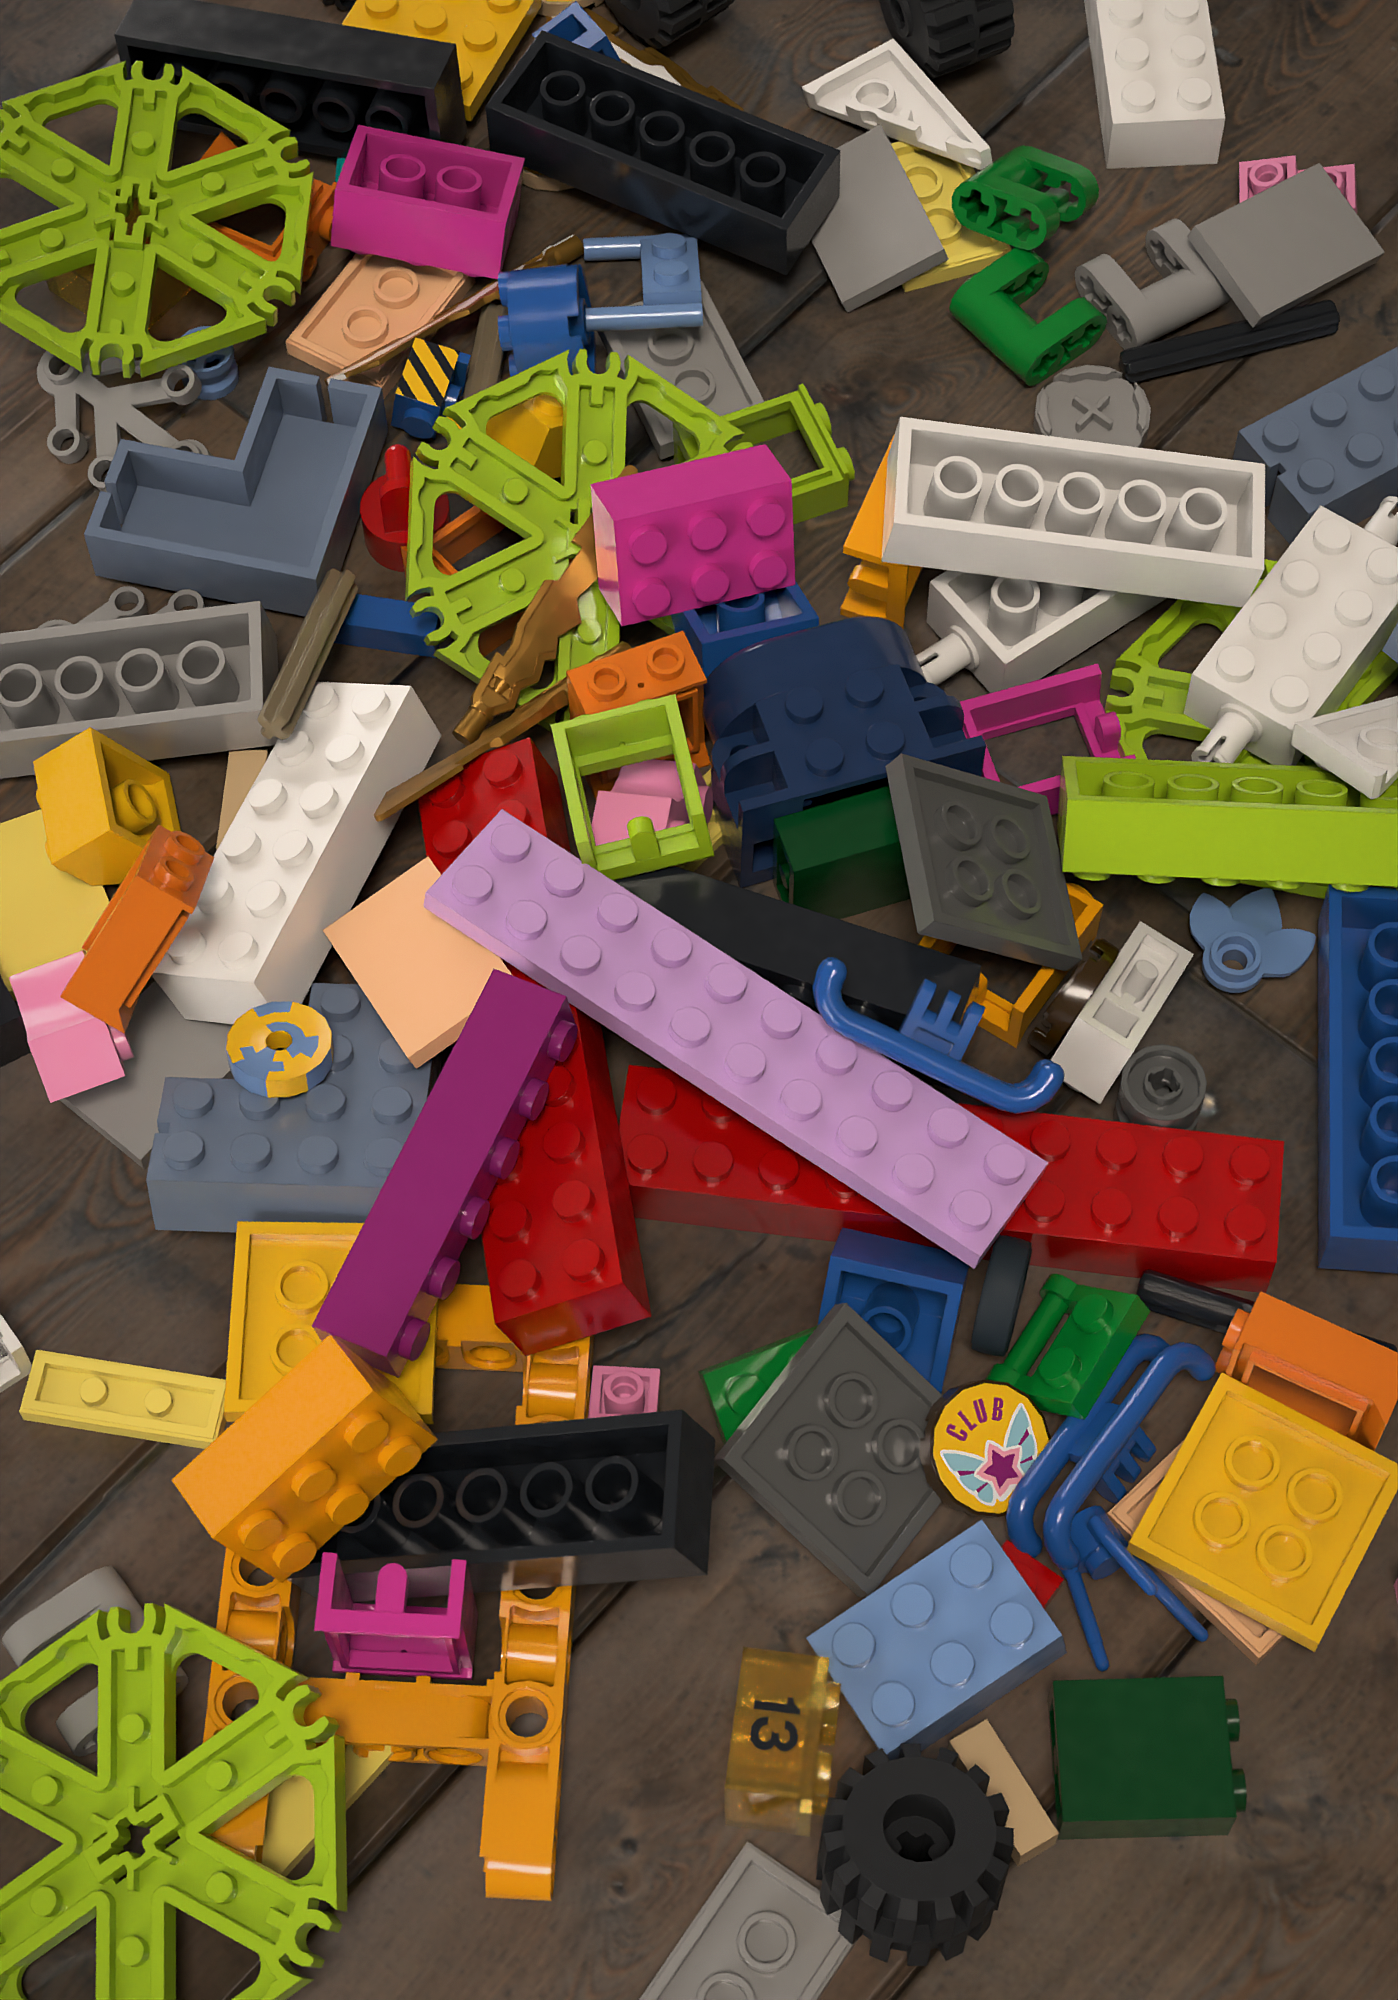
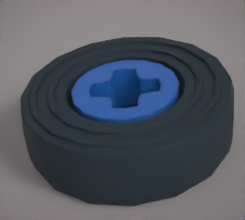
(1001, 1295)

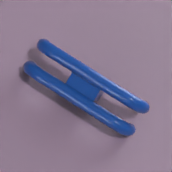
(933, 1043)
(1099, 1448)

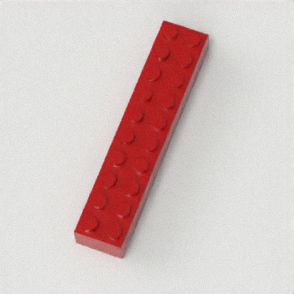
(1106, 1204)
(563, 1220)

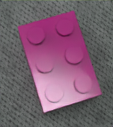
(427, 202)
(694, 534)

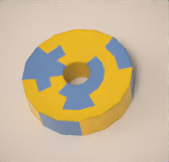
(285, 1071)

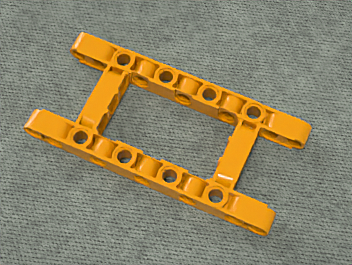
(446, 1720)

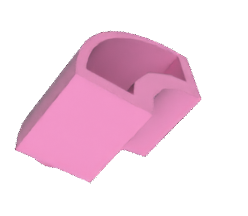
(645, 790)
(65, 1041)

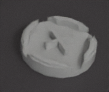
(1093, 407)

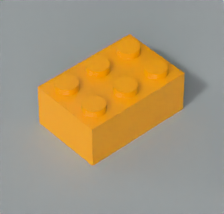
(304, 1460)

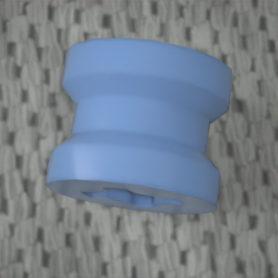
(218, 379)

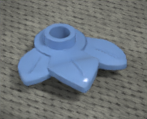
(1250, 935)

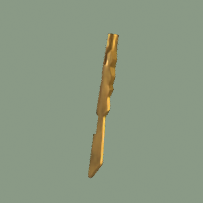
(535, 638)
(494, 736)

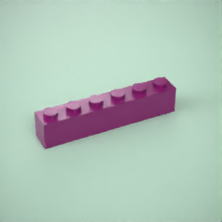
(447, 1172)

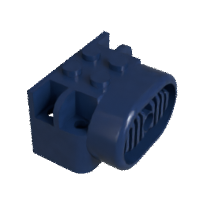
(818, 723)

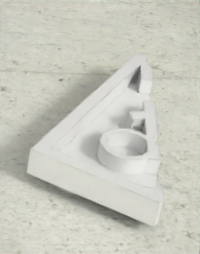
(895, 93)
(1354, 744)

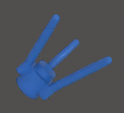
(1101, 1554)

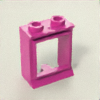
(1043, 702)
(396, 1637)

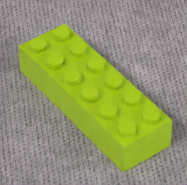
(1224, 824)

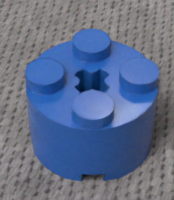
(545, 315)

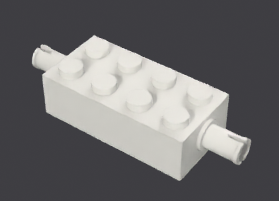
(1017, 627)
(1299, 638)

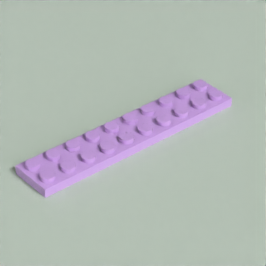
(737, 1037)

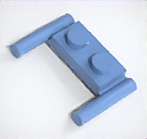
(668, 282)

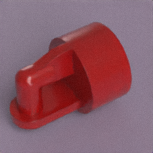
(386, 510)

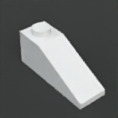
(1120, 1011)

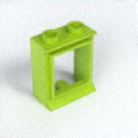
(812, 492)
(620, 739)

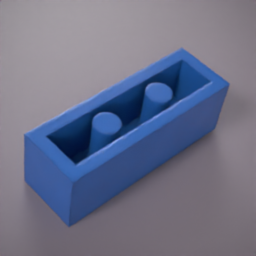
(387, 626)

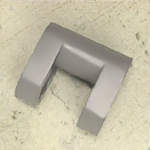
(1147, 314)
(55, 1618)

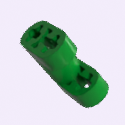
(1014, 186)
(992, 313)

